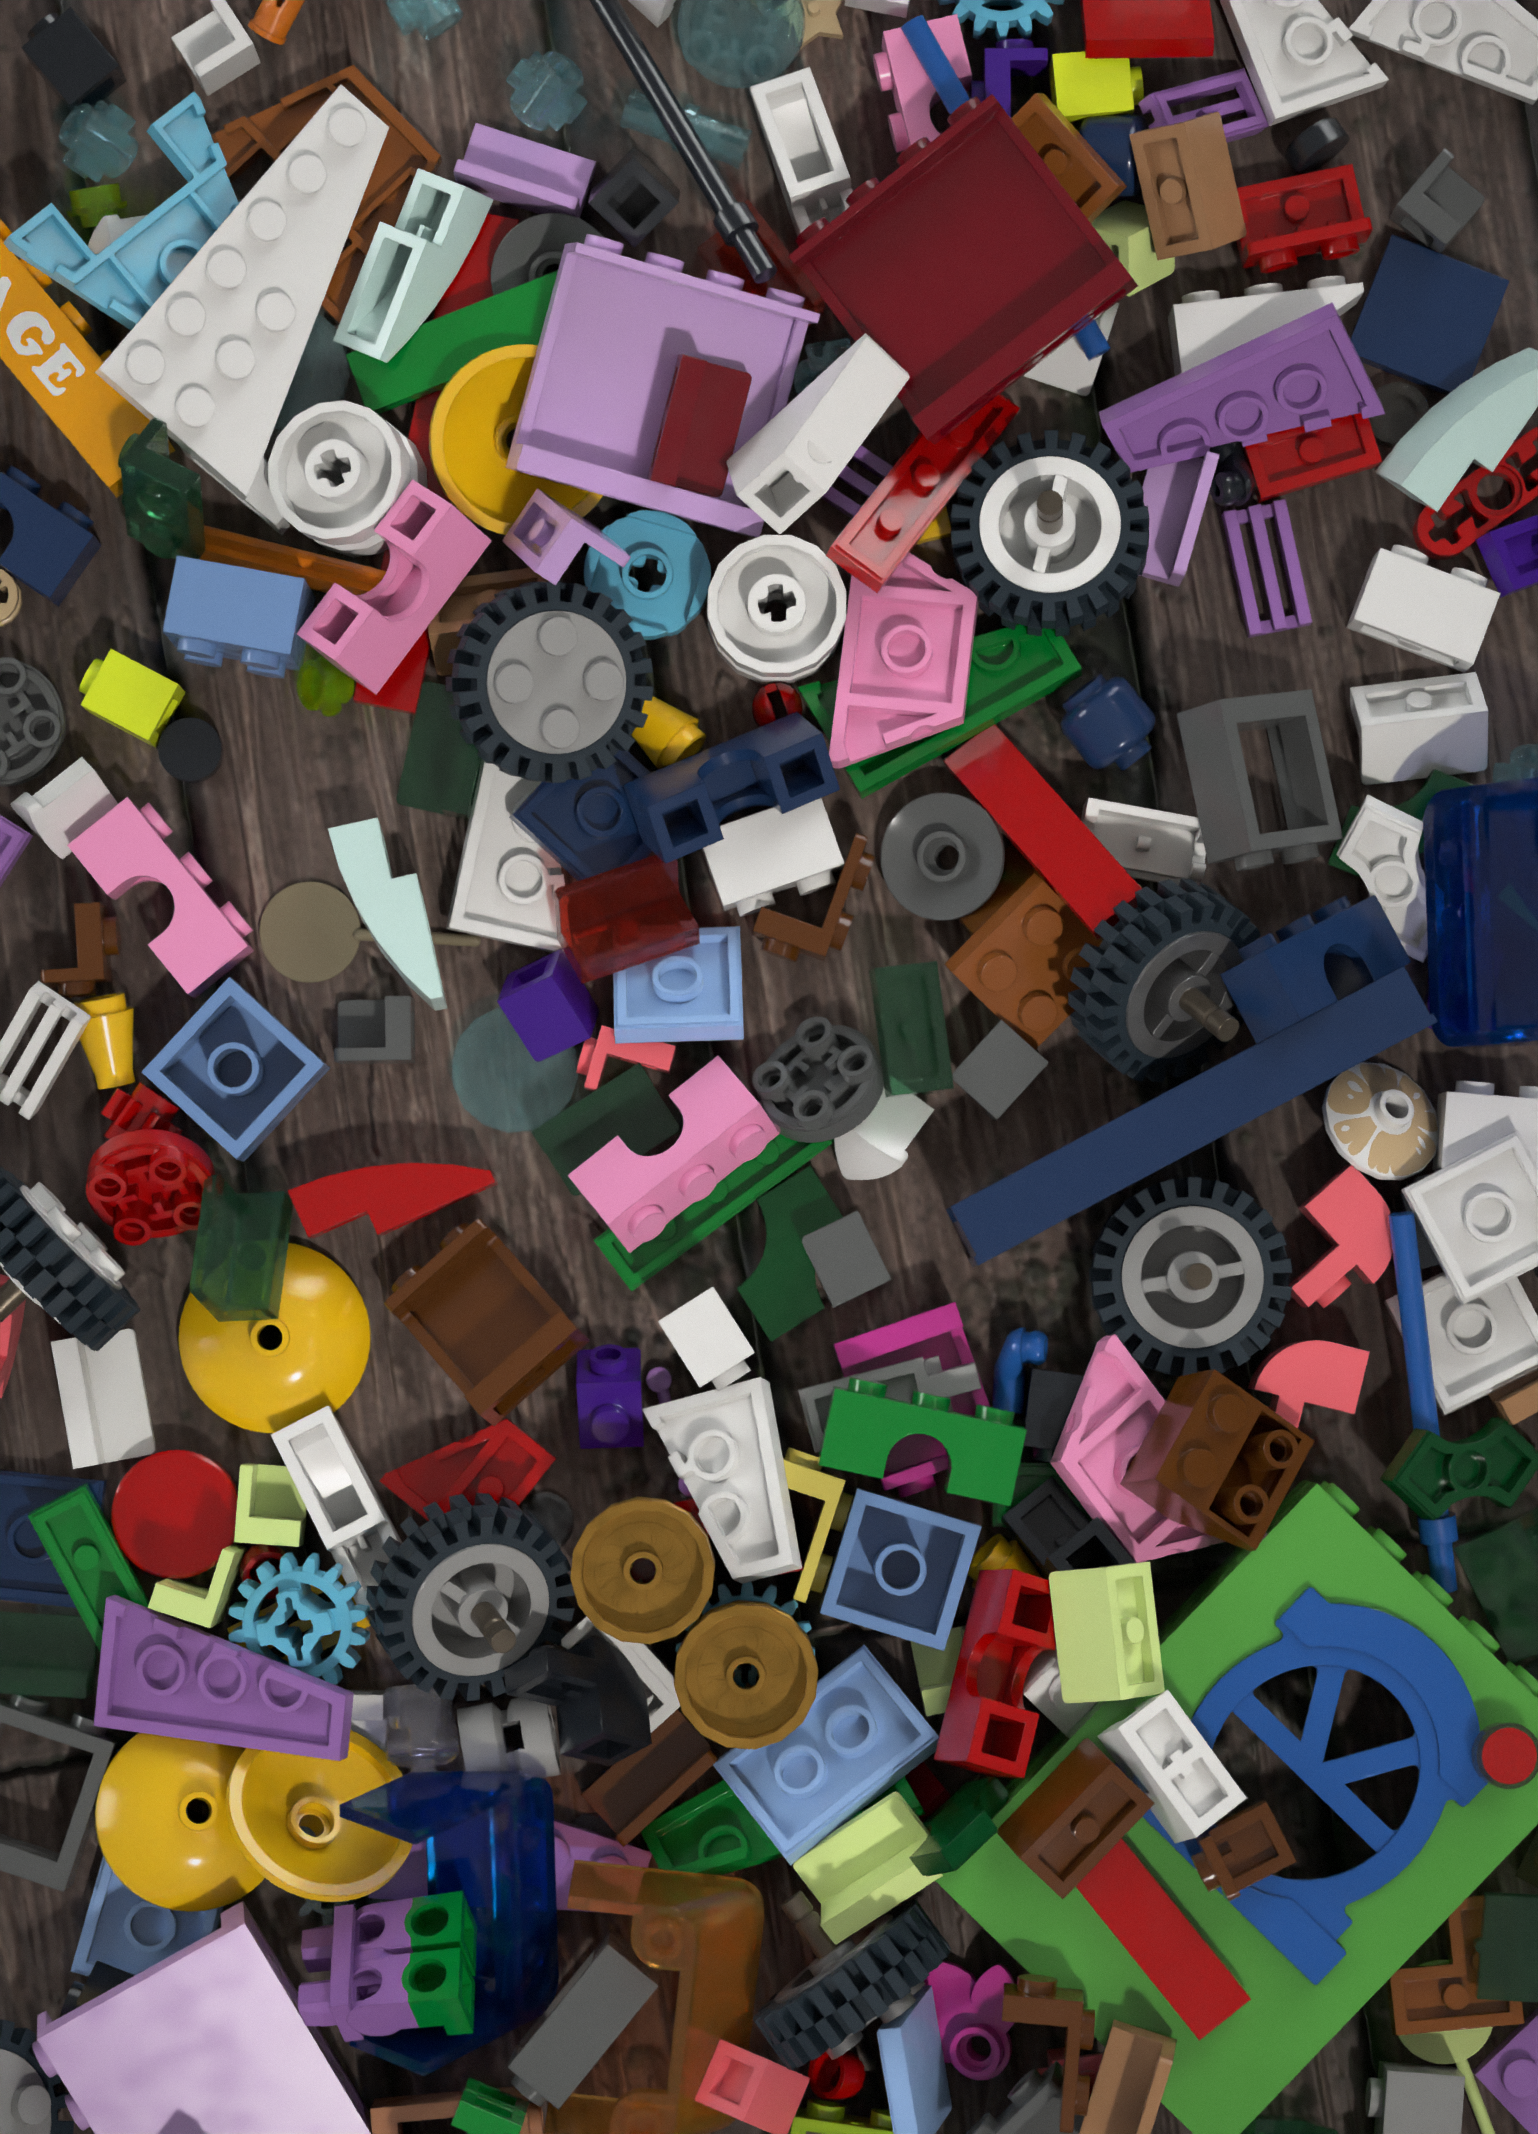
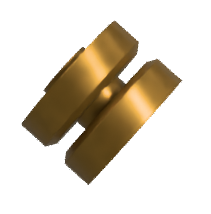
(637, 1609)
(739, 1635)

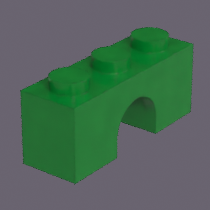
(980, 1448)

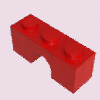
(985, 1711)

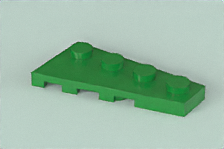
(1005, 676)
(719, 1834)

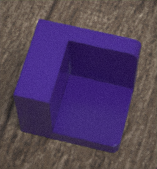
(548, 1006)

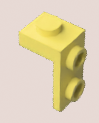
(806, 1477)

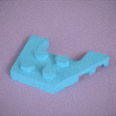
(151, 254)

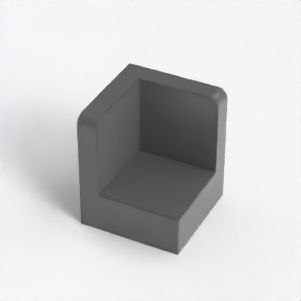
(1437, 205)
(376, 1031)
(999, 1070)
(845, 1259)

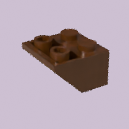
(1217, 1460)

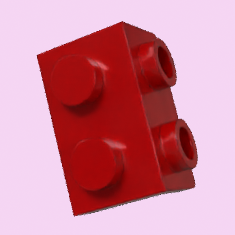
(1302, 218)

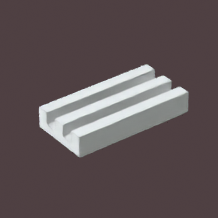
(11, 1087)

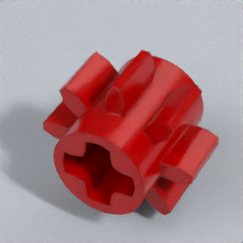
(139, 1111)

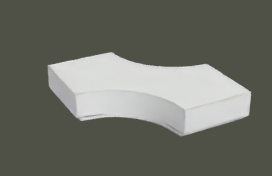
(1386, 856)

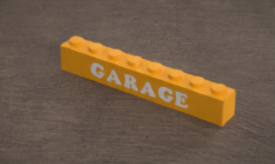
(58, 367)

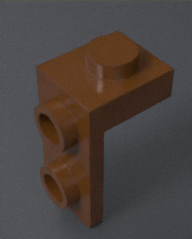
(789, 937)
(1041, 2002)

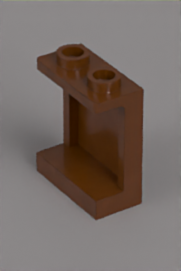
(485, 1320)

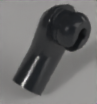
(1234, 478)

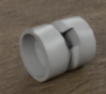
(486, 1742)

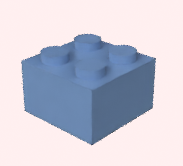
(237, 616)
(236, 1070)
(899, 1568)

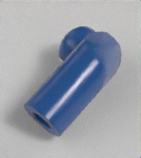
(1010, 1368)

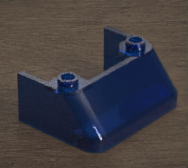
(1483, 913)
(498, 1847)

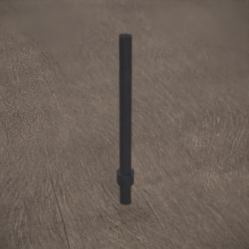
(732, 218)

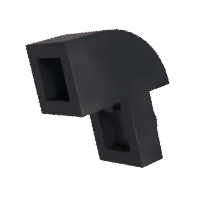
(1060, 1534)
(595, 1698)

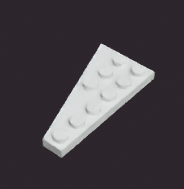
(238, 316)

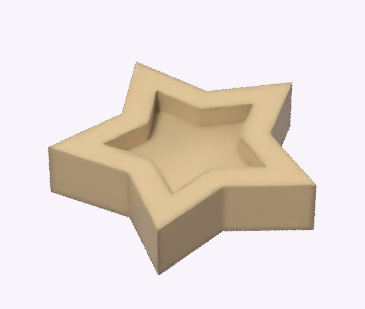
(821, 19)

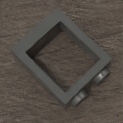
(1223, 786)
(32, 1861)
(582, 2022)

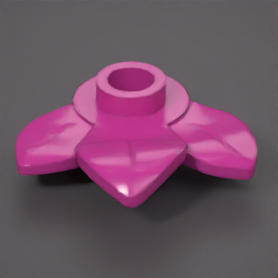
(968, 2010)

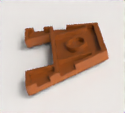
(389, 184)

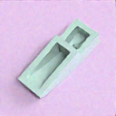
(411, 265)
(1464, 428)
(389, 907)

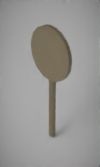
(315, 932)

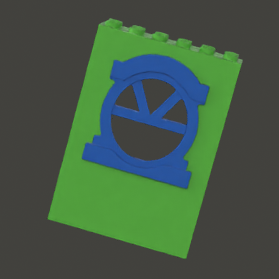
(1299, 1947)

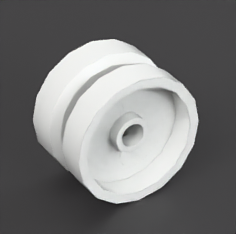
(341, 474)
(782, 572)

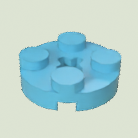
(679, 556)

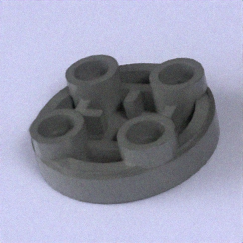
(29, 722)
(820, 1082)

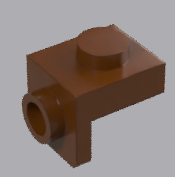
(95, 941)
(1242, 1851)

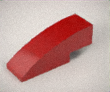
(388, 1193)

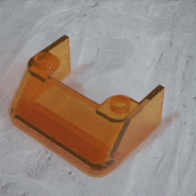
(711, 1935)

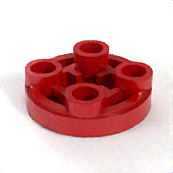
(148, 1184)
(175, 1513)

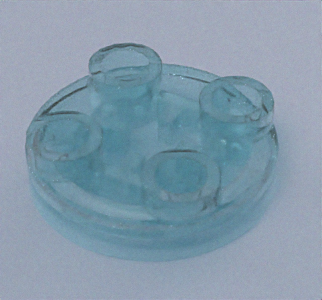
(741, 39)

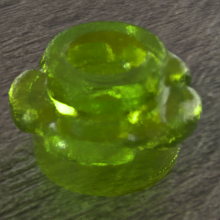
(95, 203)
(323, 687)

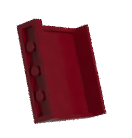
(963, 265)

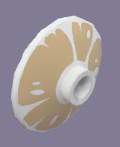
(1365, 1130)

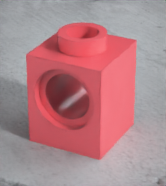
(752, 2088)

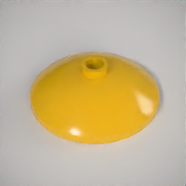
(471, 445)
(314, 1366)
(279, 1792)
(147, 1830)

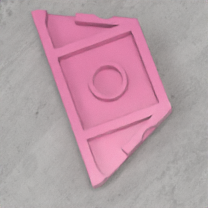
(902, 662)
(1099, 1444)

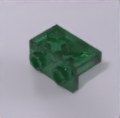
(161, 496)
(1505, 1579)

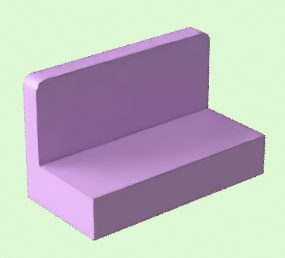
(524, 172)
(1175, 504)
(551, 535)

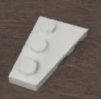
(1469, 38)
(1298, 56)
(503, 874)
(735, 1470)

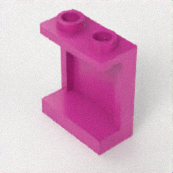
(927, 1334)

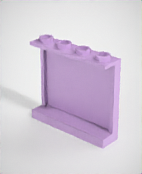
(611, 363)
(201, 2048)

